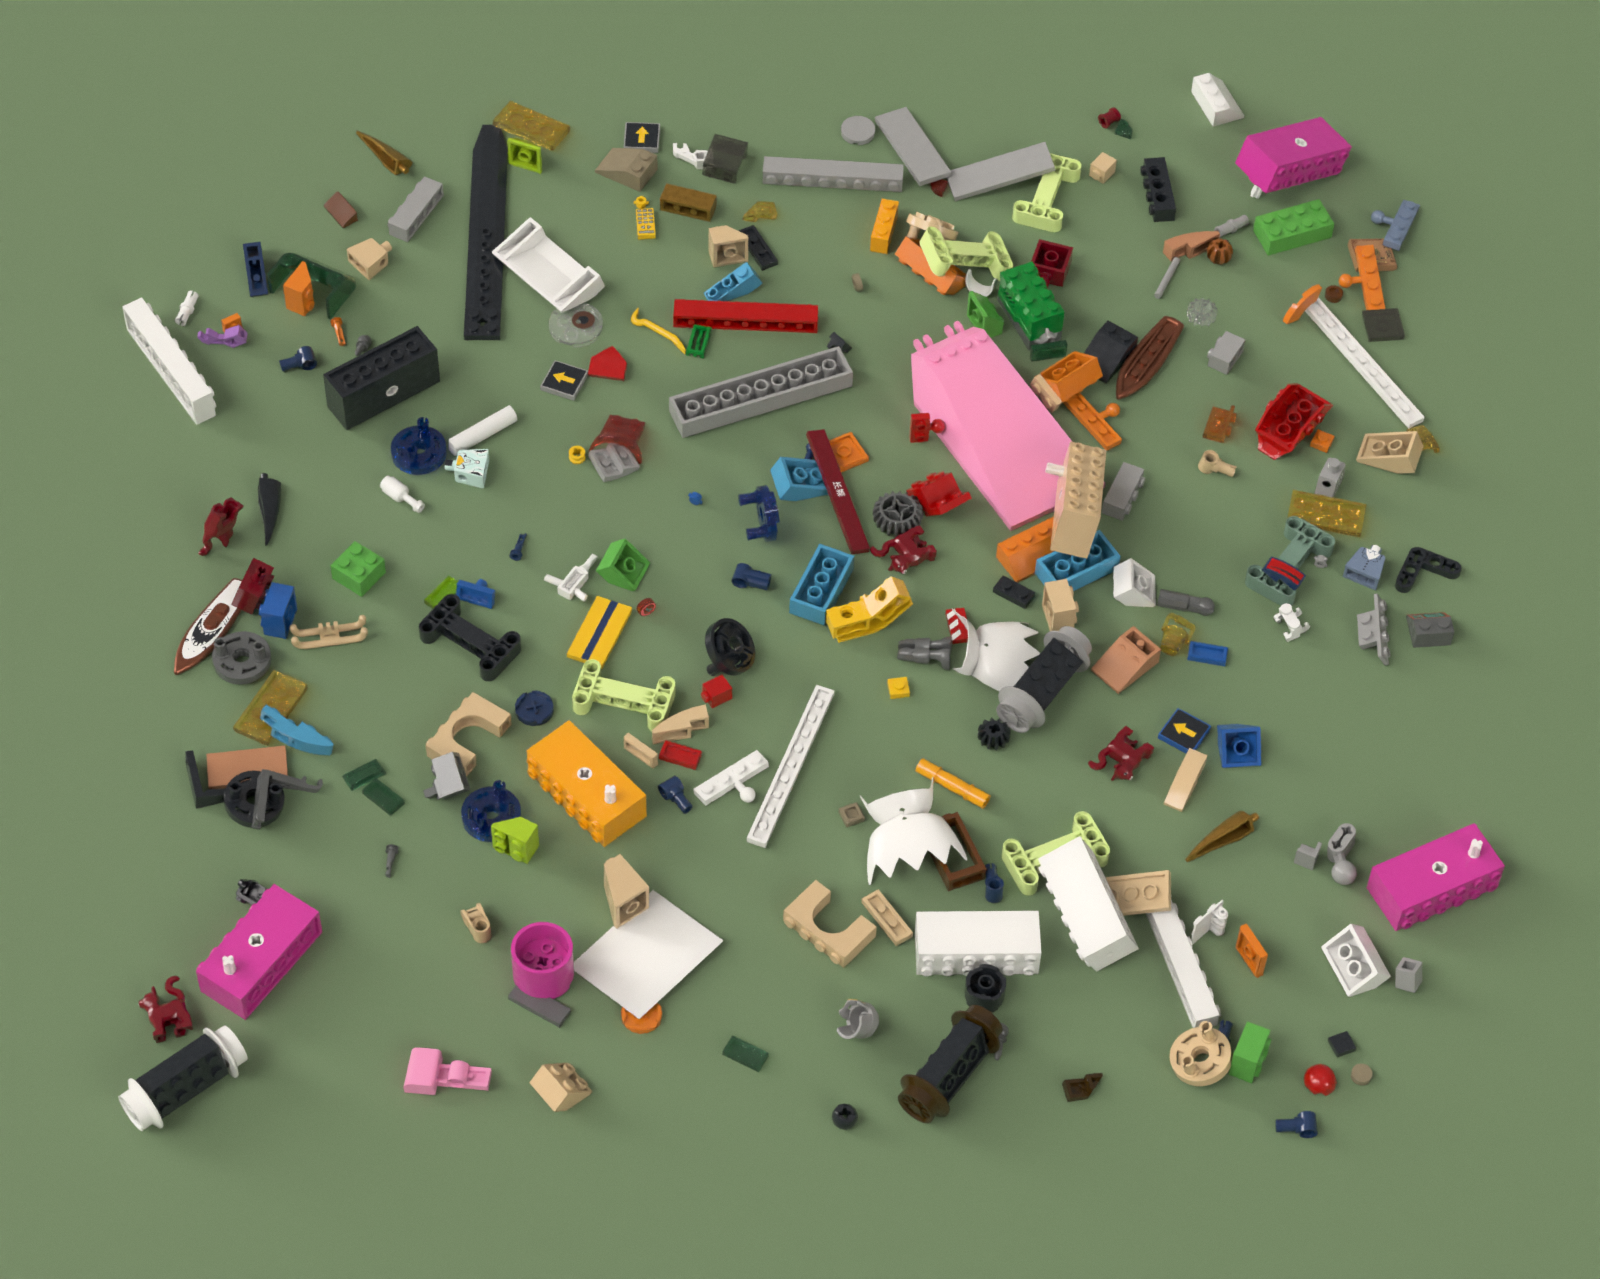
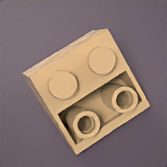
(560, 1086)

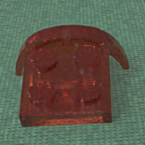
(622, 432)

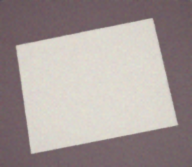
(646, 955)

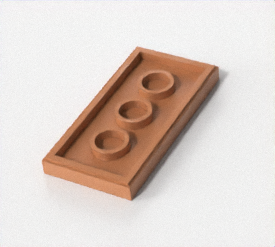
(226, 765)

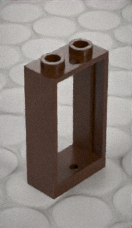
(965, 876)

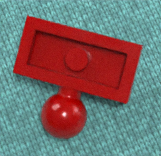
(921, 425)

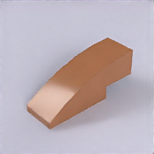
(1189, 244)

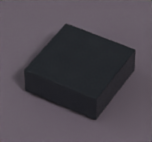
(1341, 1044)

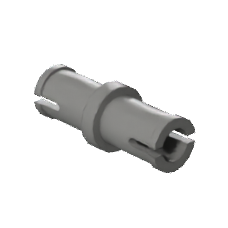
(1232, 225)

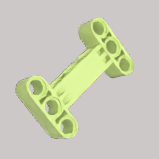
(1040, 212)
(944, 253)
(594, 688)
(1029, 858)

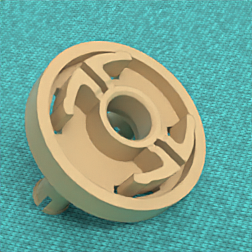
(922, 221)
(1197, 1041)

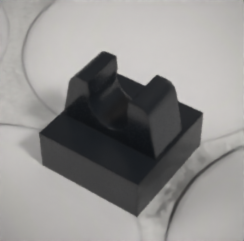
(837, 341)

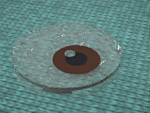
(576, 326)

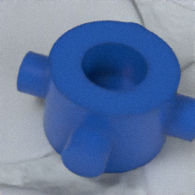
(695, 498)

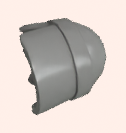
(860, 1019)

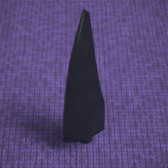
(269, 501)

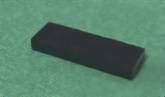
(759, 248)

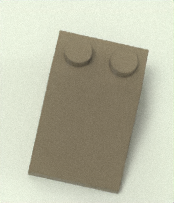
(629, 167)

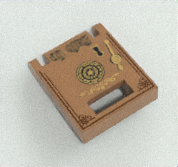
(1384, 255)

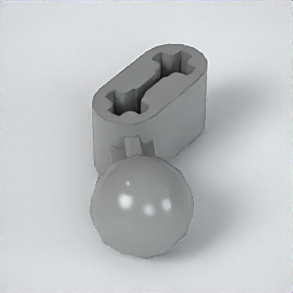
(1338, 848)

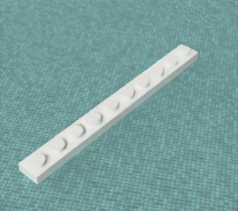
(1364, 364)
(790, 766)

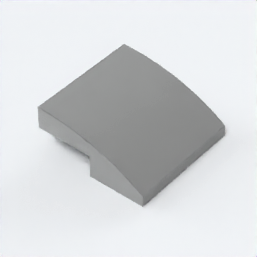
(613, 462)

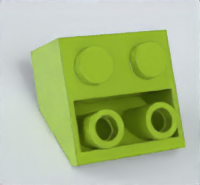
(516, 838)

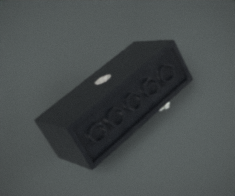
(381, 377)

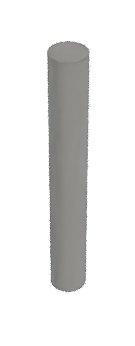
(1167, 277)

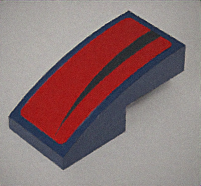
(1282, 570)

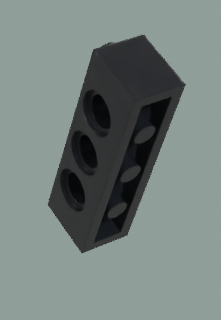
(1159, 189)

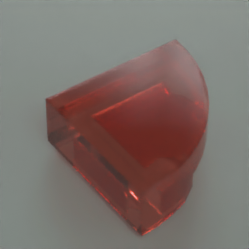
(939, 187)

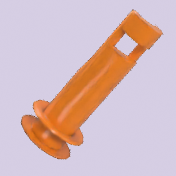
(337, 323)

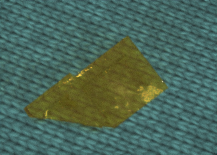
(761, 210)
(1426, 438)

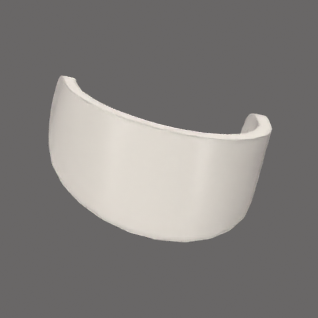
(973, 285)

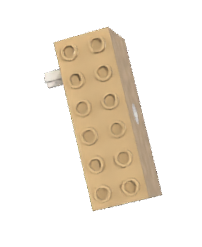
(1077, 499)

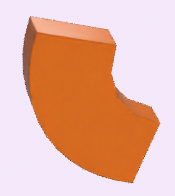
(1296, 310)

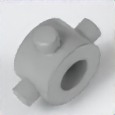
(1320, 561)

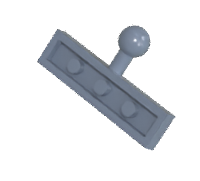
(1399, 225)

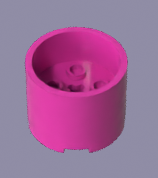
(542, 960)

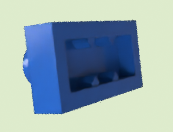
(476, 593)

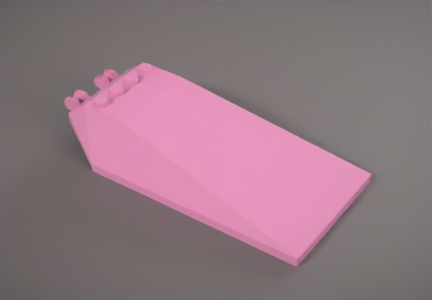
(990, 421)

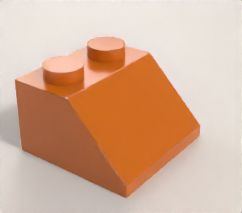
(299, 291)

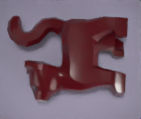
(220, 524)
(908, 548)
(1123, 751)
(168, 1013)

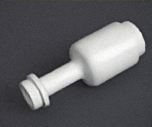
(399, 492)

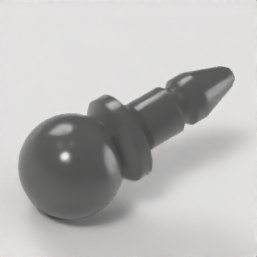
(362, 344)
(1002, 1038)

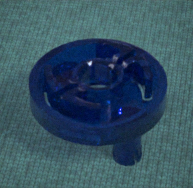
(415, 438)
(767, 513)
(489, 799)

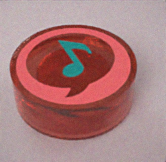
(646, 607)

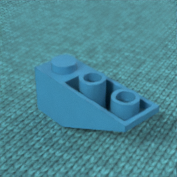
(734, 285)

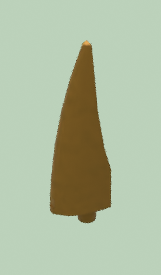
(390, 158)
(1227, 832)

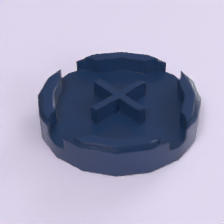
(534, 708)

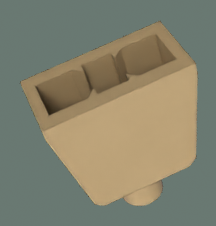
(369, 257)

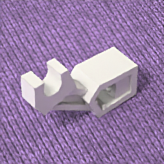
(696, 158)

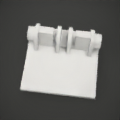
(1213, 920)

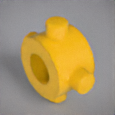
(641, 202)

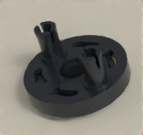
(722, 654)
(238, 793)

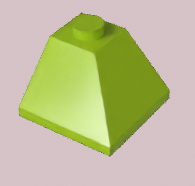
(524, 154)

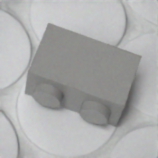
(1226, 352)

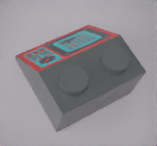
(1430, 629)

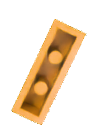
(884, 226)

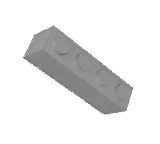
(415, 209)

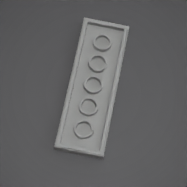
(913, 146)
(1000, 171)

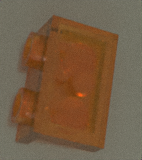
(1219, 423)

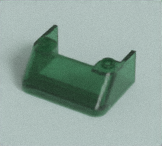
(340, 282)

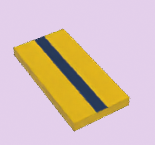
(599, 631)

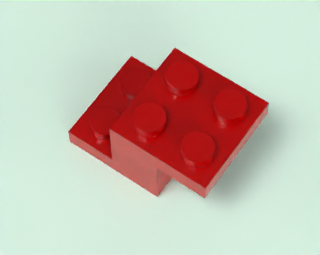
(938, 493)

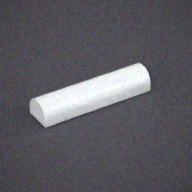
(482, 430)

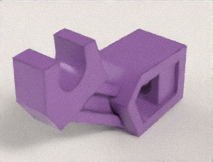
(232, 337)

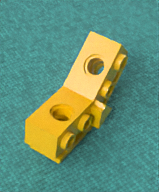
(869, 613)

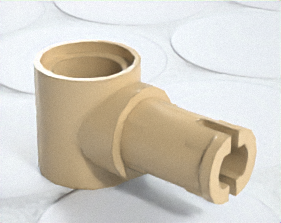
(1211, 463)

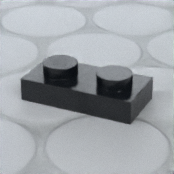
(1013, 592)

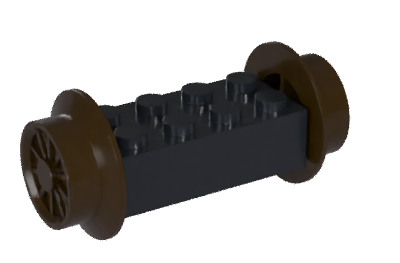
(946, 1071)

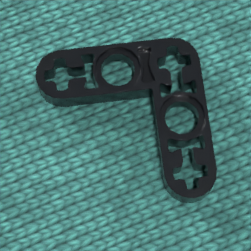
(1424, 562)

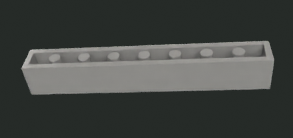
(833, 174)

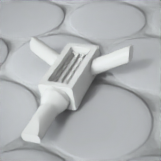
(573, 581)

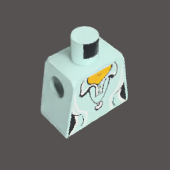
(470, 467)

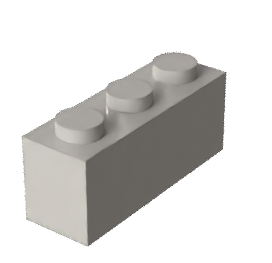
(1123, 491)

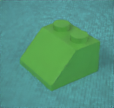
(984, 315)
(623, 565)

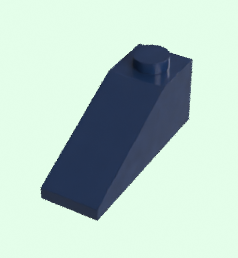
(255, 269)

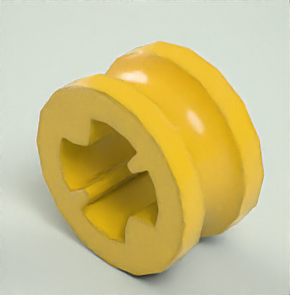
(577, 450)

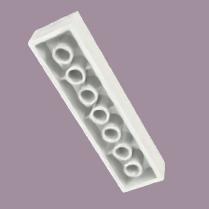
(170, 361)

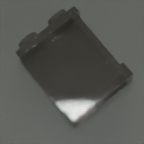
(724, 158)

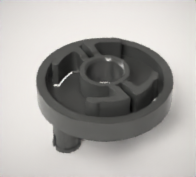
(239, 644)

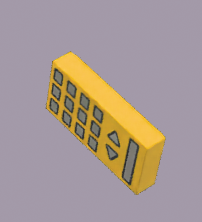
(645, 223)

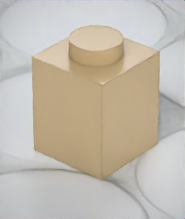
(1103, 167)

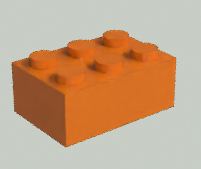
(1072, 374)

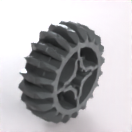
(897, 513)

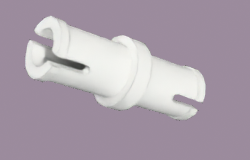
(186, 308)

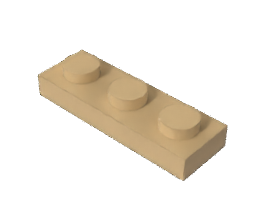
(887, 917)

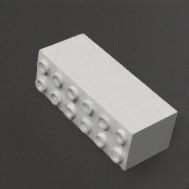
(1087, 904)
(965, 939)

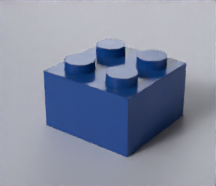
(278, 610)

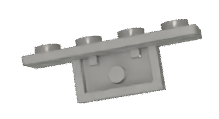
(1373, 629)

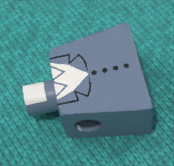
(1365, 566)

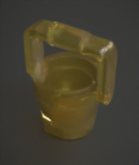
(1175, 636)

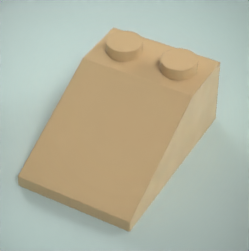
(1391, 451)

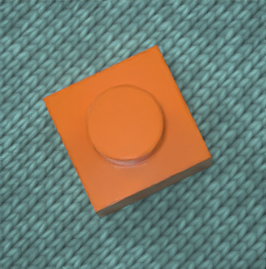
(231, 321)
(1322, 441)

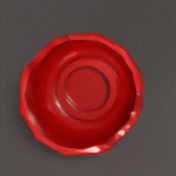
(1320, 1079)

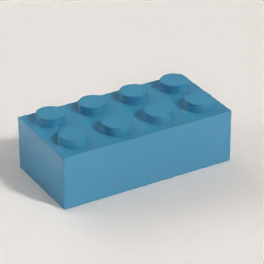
(1076, 569)
(821, 584)

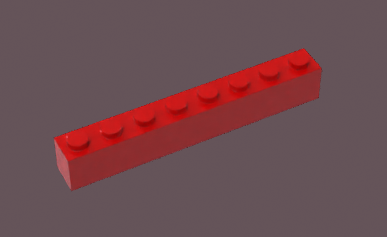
(746, 316)

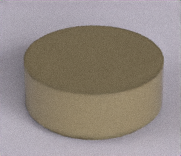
(857, 283)
(1361, 1074)

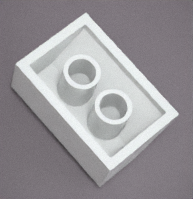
(1215, 99)
(1355, 960)

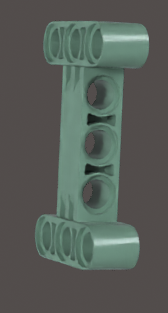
(1304, 540)

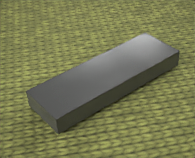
(543, 1007)

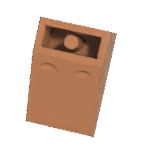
(1127, 660)

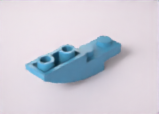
(301, 737)

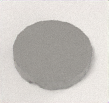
(858, 130)

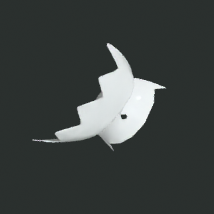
(1004, 657)
(907, 837)

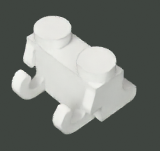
(1292, 622)

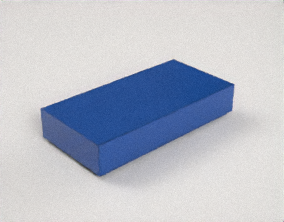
(1207, 653)

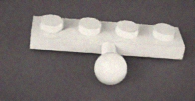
(733, 778)

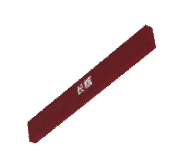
(838, 491)

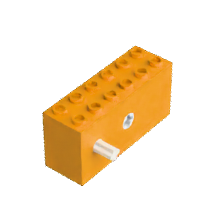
(586, 783)

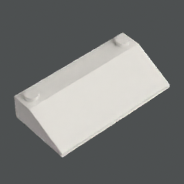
(548, 267)

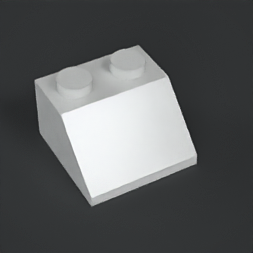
(1134, 584)

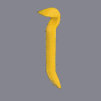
(657, 329)

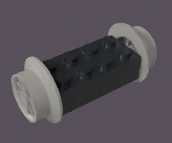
(1025, 702)

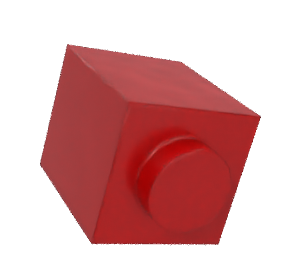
(716, 691)

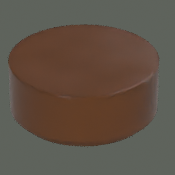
(1333, 294)

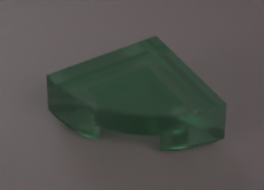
(1124, 129)

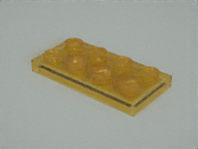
(531, 125)
(1328, 512)
(277, 692)

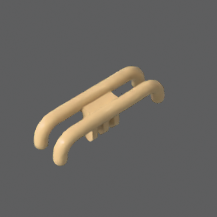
(329, 634)

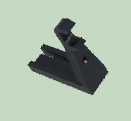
(201, 798)

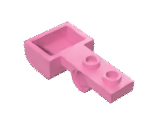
(427, 1072)

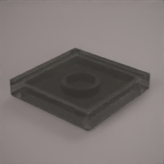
(1383, 324)

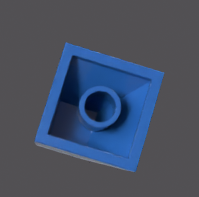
(1239, 745)

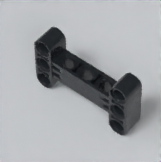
(446, 621)

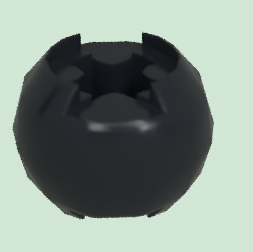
(841, 1122)

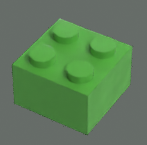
(358, 568)
(1250, 1052)

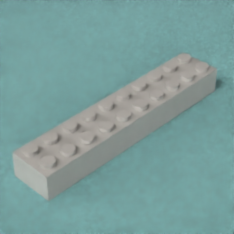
(760, 391)

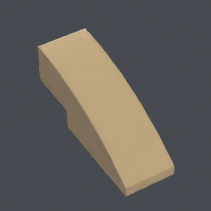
(681, 724)
(1185, 779)

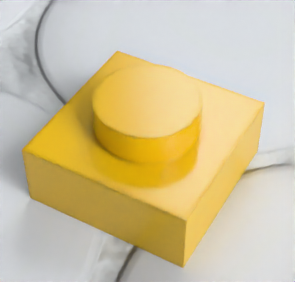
(898, 687)

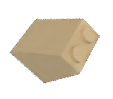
(624, 890)

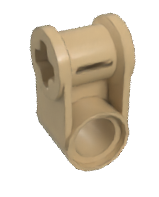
(477, 920)

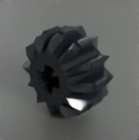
(994, 733)

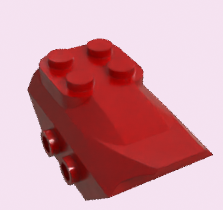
(1289, 419)

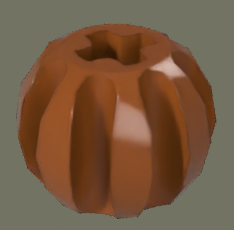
(1219, 251)

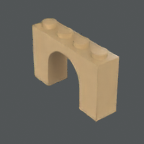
(472, 712)
(840, 946)

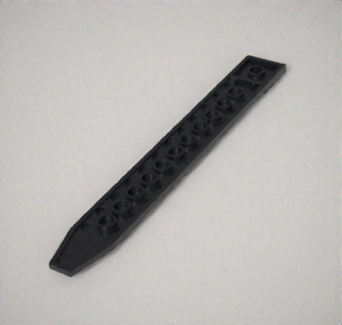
(485, 235)

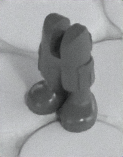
(920, 651)

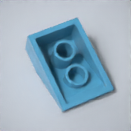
(797, 479)

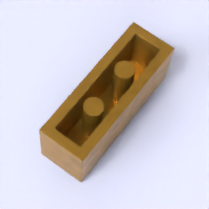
(688, 202)

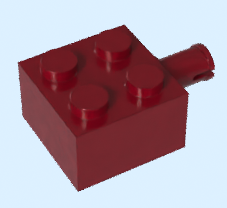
(1052, 261)
(253, 586)

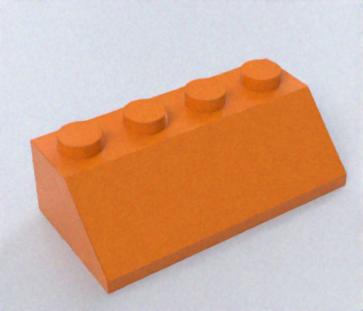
(912, 255)
(1022, 550)

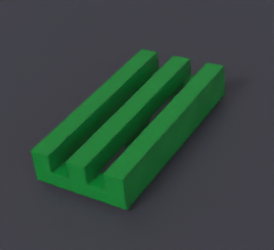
(696, 351)

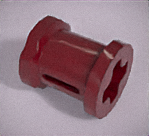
(1108, 118)

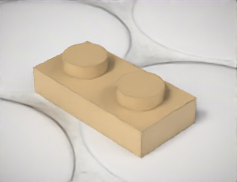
(1045, 392)

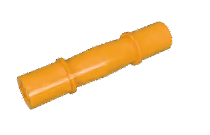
(953, 783)

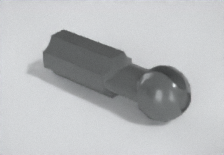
(1185, 602)

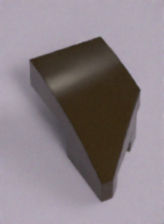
(1081, 1088)

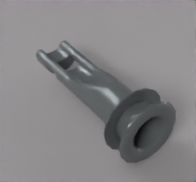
(391, 850)

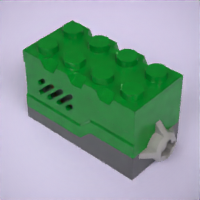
(1030, 305)

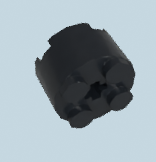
(985, 987)

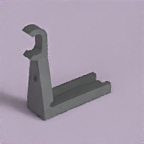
(268, 777)

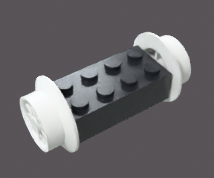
(182, 1077)

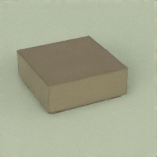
(851, 814)

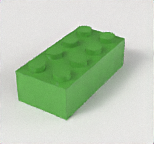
(1293, 227)

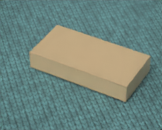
(640, 750)

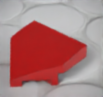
(608, 365)

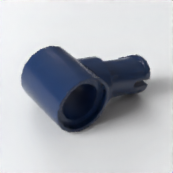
(303, 359)
(674, 790)
(994, 884)
(1304, 1124)

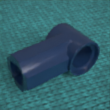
(746, 576)

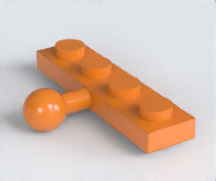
(1368, 278)
(1094, 421)

